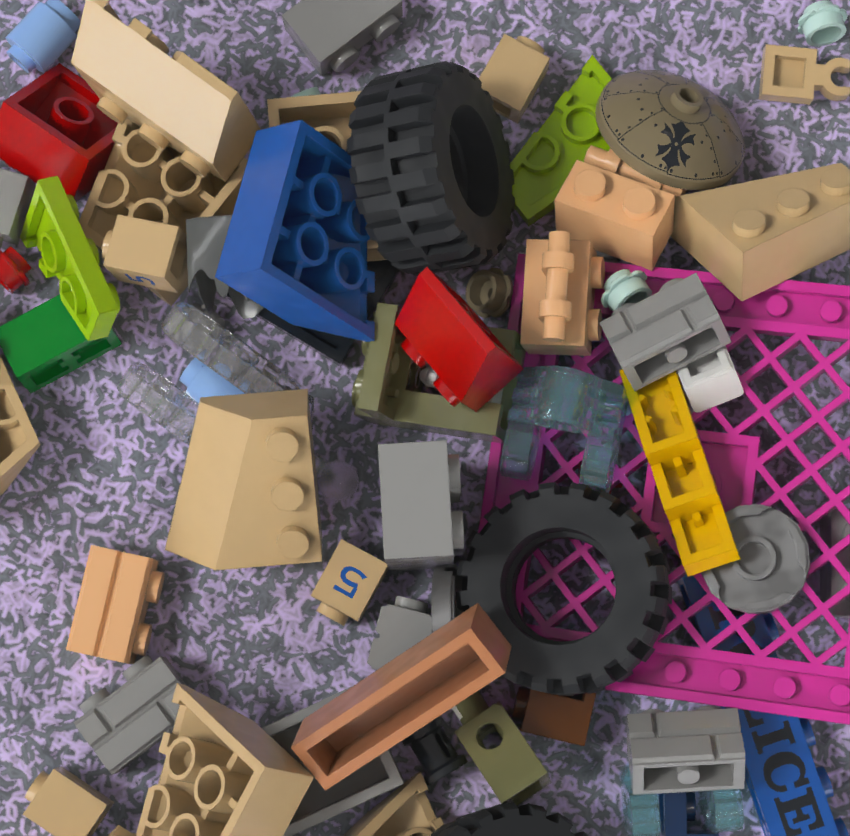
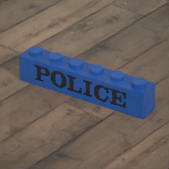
(779, 767)

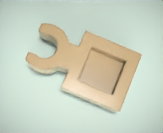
(793, 75)

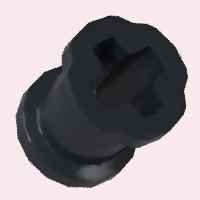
(434, 751)

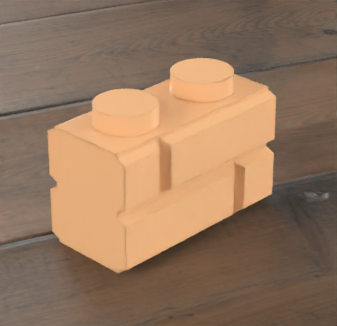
(115, 605)

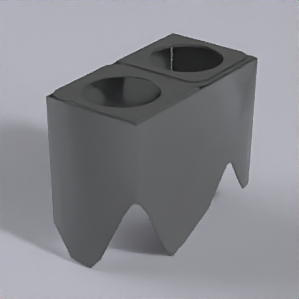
(204, 249)

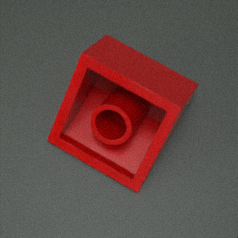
(56, 131)
(454, 343)

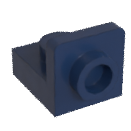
(675, 812)

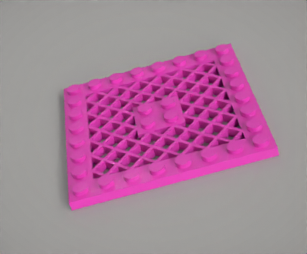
(705, 674)

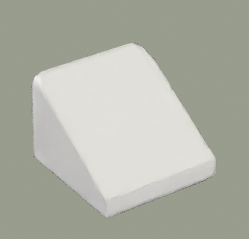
(710, 380)

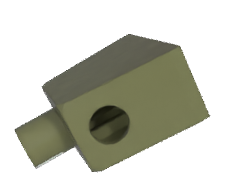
(512, 766)

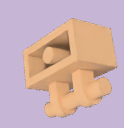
(616, 208)
(561, 295)

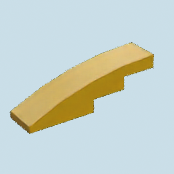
(682, 474)

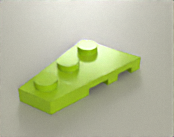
(562, 139)
(73, 258)

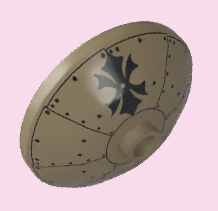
(670, 129)

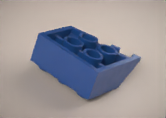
(300, 234)

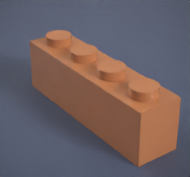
(402, 696)

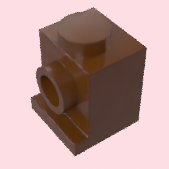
(554, 715)

